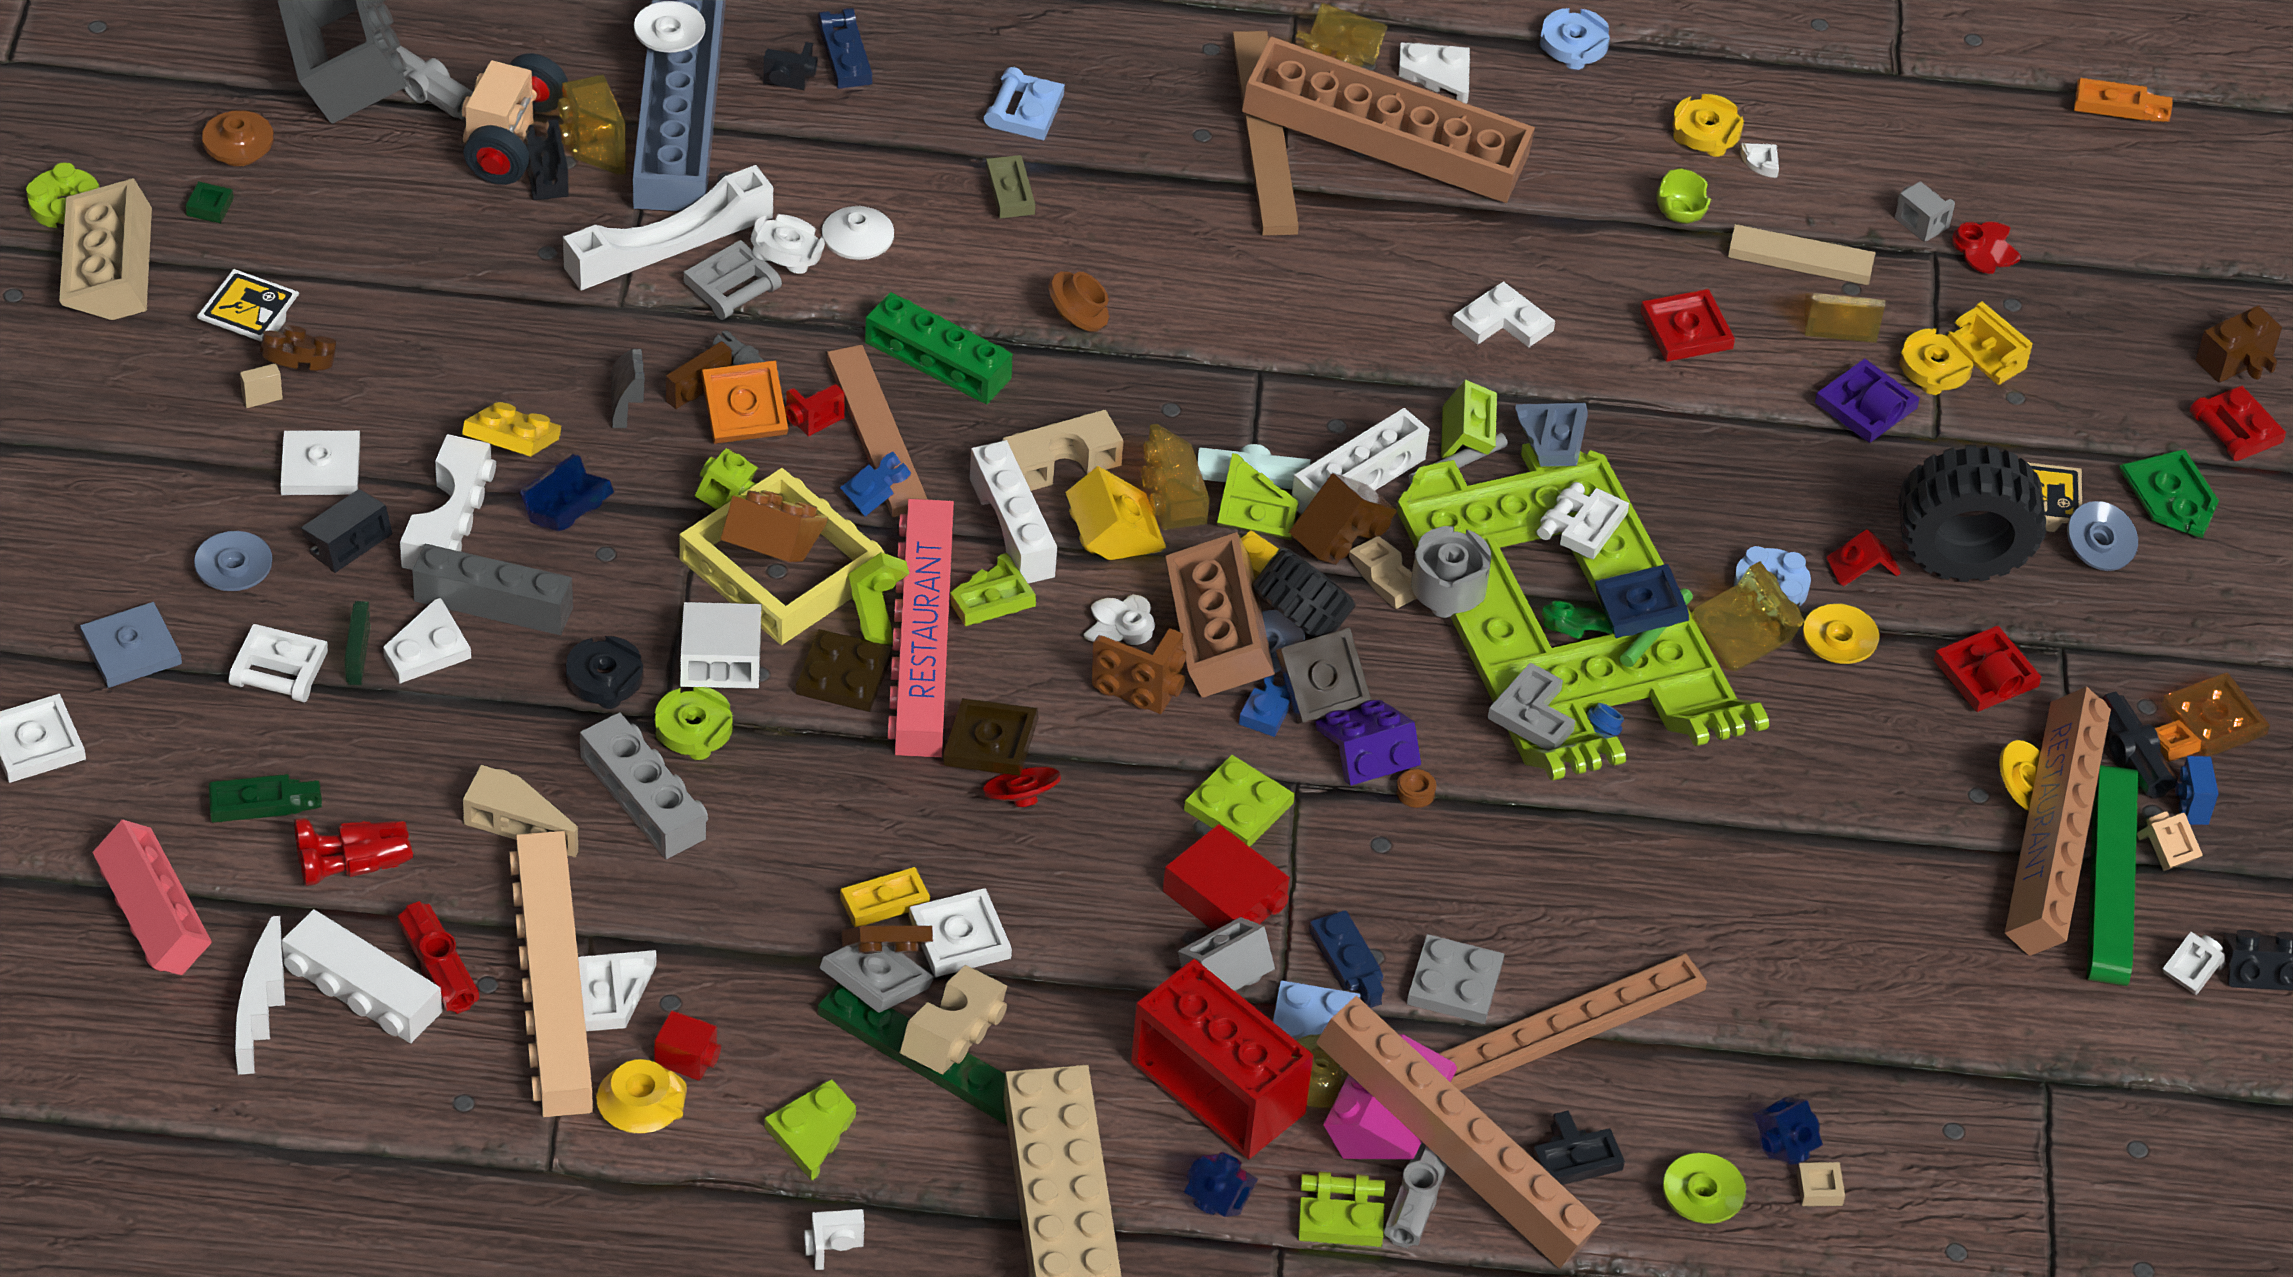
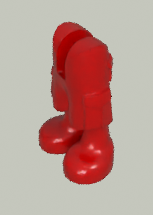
(362, 846)

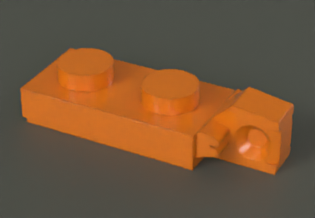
(2121, 100)

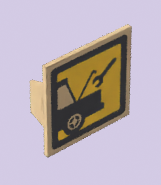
(2060, 492)

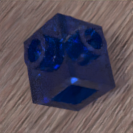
(1788, 1130)
(1219, 1184)

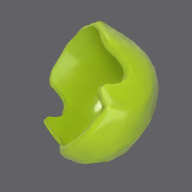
(1683, 196)

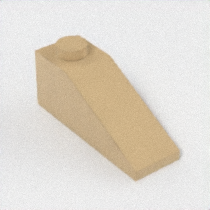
(511, 807)

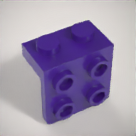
(1372, 740)

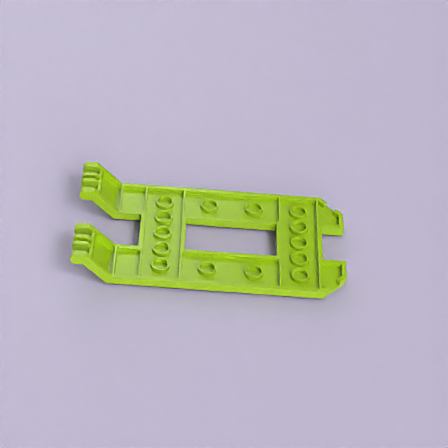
(1505, 635)

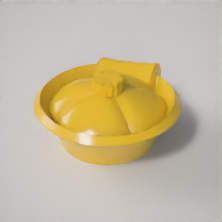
(641, 1097)

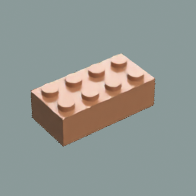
(1219, 615)

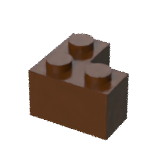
(1339, 515)

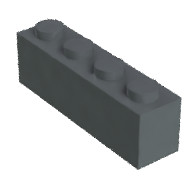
(493, 589)

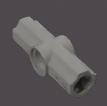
(433, 83)
(1413, 1203)

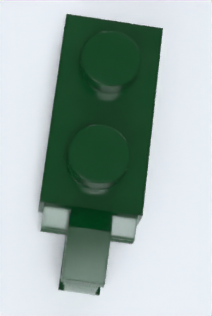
(262, 797)

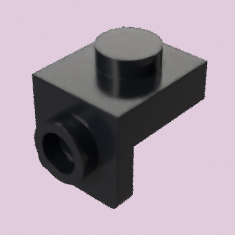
(789, 68)

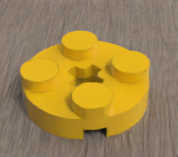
(1714, 139)
(1934, 375)

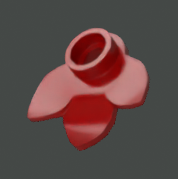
(1985, 245)

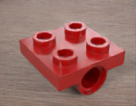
(1987, 668)

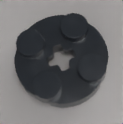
(601, 688)

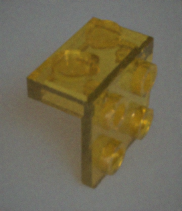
(1749, 618)

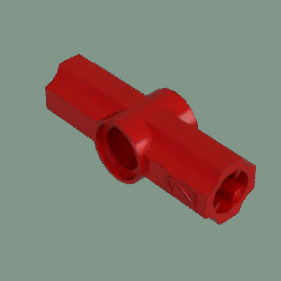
(438, 956)

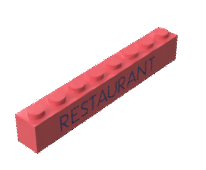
(923, 630)

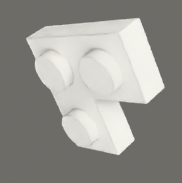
(1503, 309)

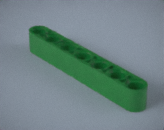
(2112, 876)

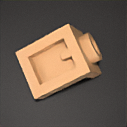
(2171, 839)

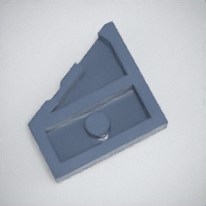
(1554, 431)

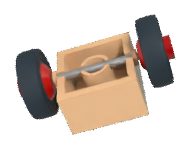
(503, 111)

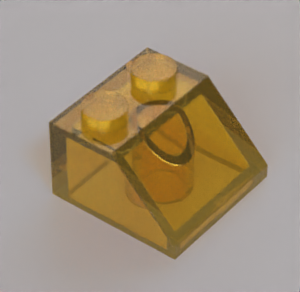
(593, 124)

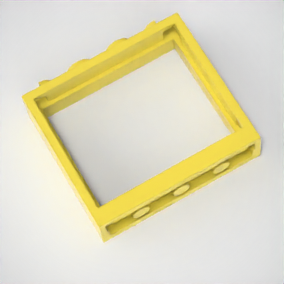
(738, 587)

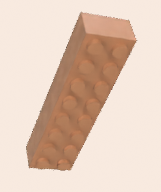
(1388, 119)

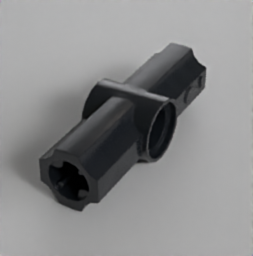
(2137, 747)

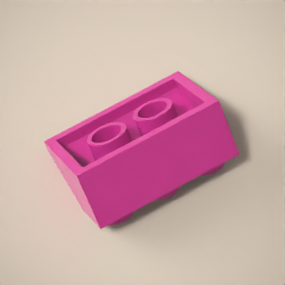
(1366, 1128)

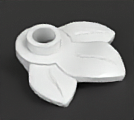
(1122, 620)

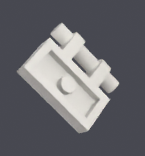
(1592, 525)

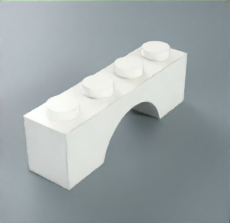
(462, 473)
(1025, 532)

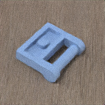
(1035, 108)

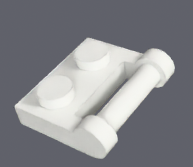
(282, 653)

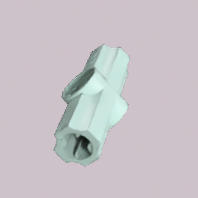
(1280, 469)

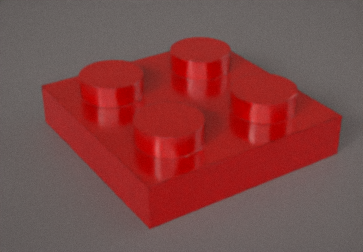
(1687, 325)

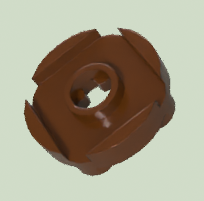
(295, 347)

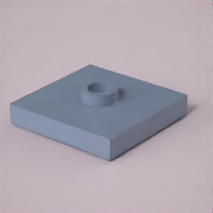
(130, 644)

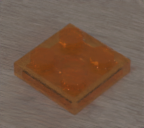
(2216, 714)

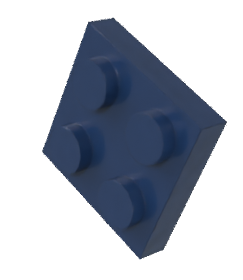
(1642, 601)

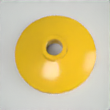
(1841, 633)
(2019, 769)

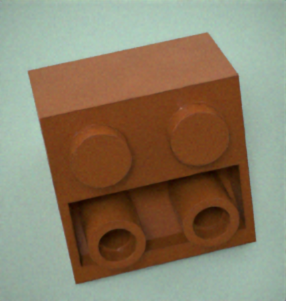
(772, 525)

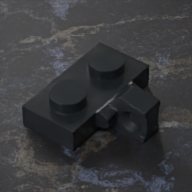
(1578, 1154)

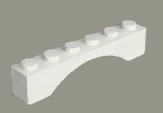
(606, 253)

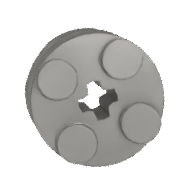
(1450, 570)

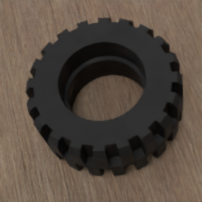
(1964, 483)

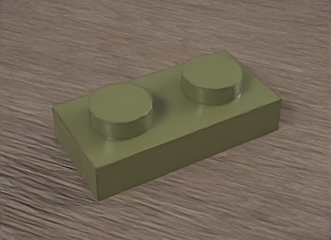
(1010, 186)

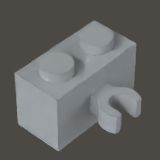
(1233, 953)

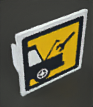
(248, 305)

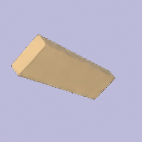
(1801, 254)

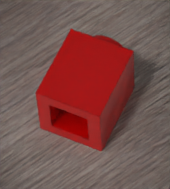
(687, 1045)

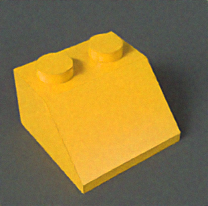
(1113, 517)

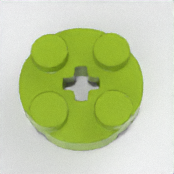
(49, 186)
(693, 739)

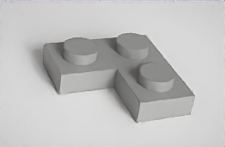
(1526, 711)

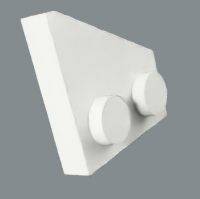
(1436, 67)

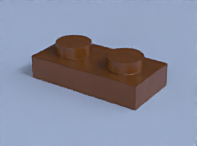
(686, 381)
(872, 938)

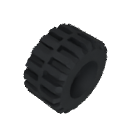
(1303, 594)

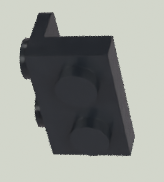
(2259, 960)

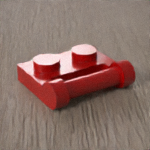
(2244, 417)

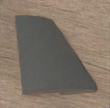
(626, 385)

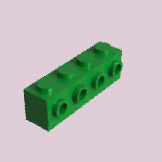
(938, 348)

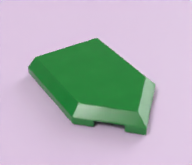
(2172, 491)

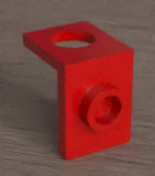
(1860, 556)

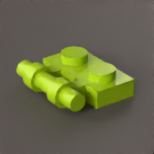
(1341, 1220)

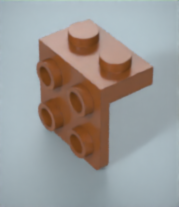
(1137, 675)

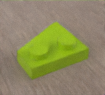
(1255, 502)
(812, 1126)

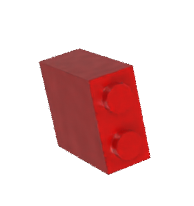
(1225, 881)

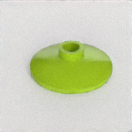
(1707, 1176)

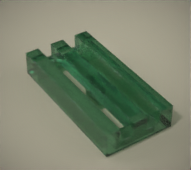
(357, 643)

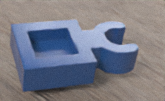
(872, 486)
(1266, 708)

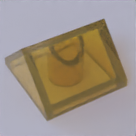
(1843, 317)

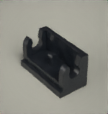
(547, 163)
(348, 530)

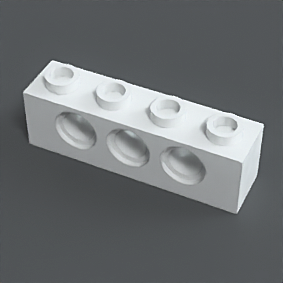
(1369, 458)

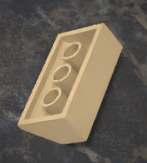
(106, 251)

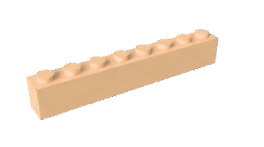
(554, 975)

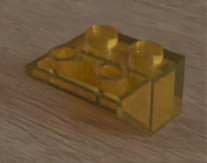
(1174, 480)

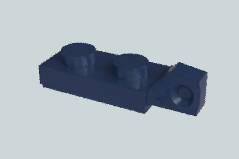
(1348, 956)

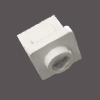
(2195, 962)
(833, 1231)

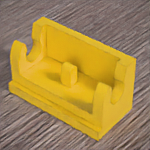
(1996, 345)

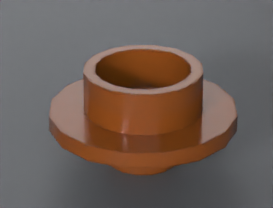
(237, 137)
(1080, 300)

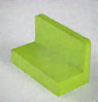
(1469, 419)

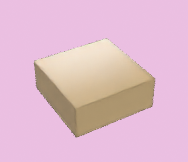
(261, 385)
(1821, 1184)

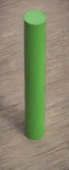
(1647, 638)

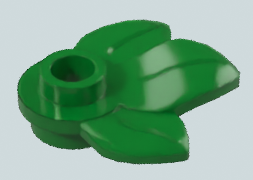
(1573, 621)

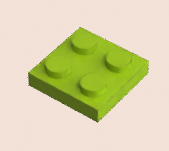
(1239, 800)

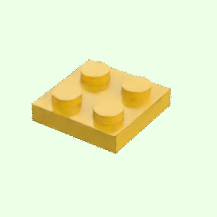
(511, 429)

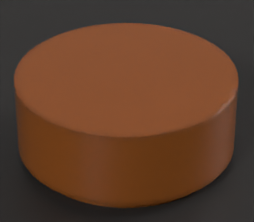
(1416, 788)

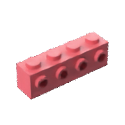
(151, 897)

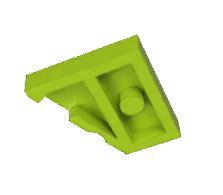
(993, 593)

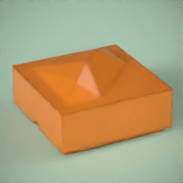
(2177, 741)

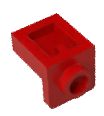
(815, 411)

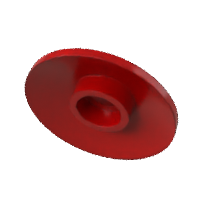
(1022, 788)

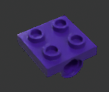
(1867, 400)

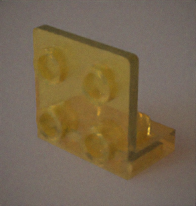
(1346, 33)

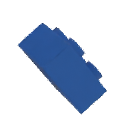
(2197, 789)

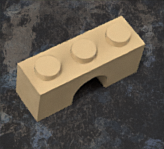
(1086, 439)
(967, 1010)

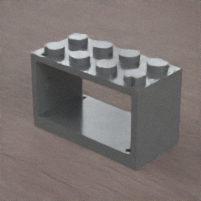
(354, 77)

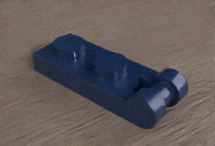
(845, 49)

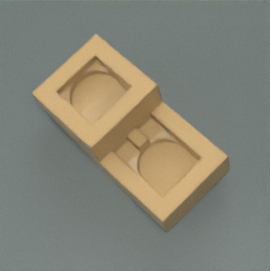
(1384, 571)

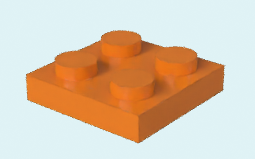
(744, 402)

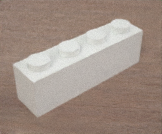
(361, 976)

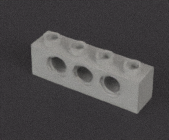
(643, 785)

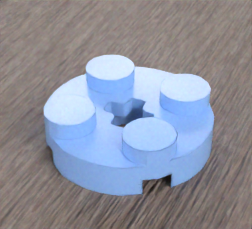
(1575, 52)
(1786, 567)

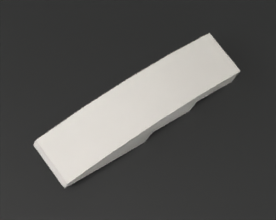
(260, 989)

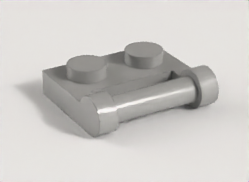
(726, 271)

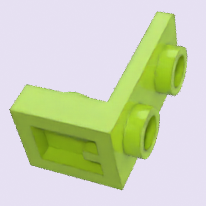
(867, 585)

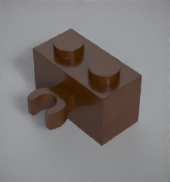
(2240, 345)

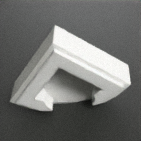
(1761, 158)

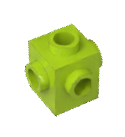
(725, 478)

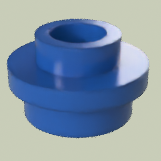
(1605, 719)

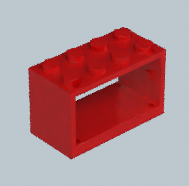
(1221, 1058)

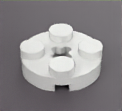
(787, 242)

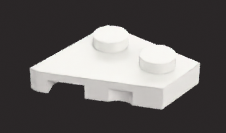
(426, 644)
(613, 987)

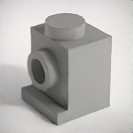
(1923, 211)

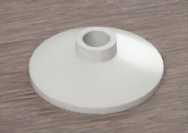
(669, 26)
(858, 232)

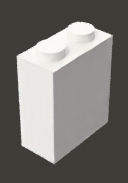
(721, 645)

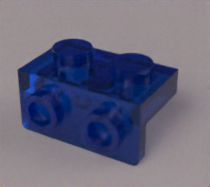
(564, 494)

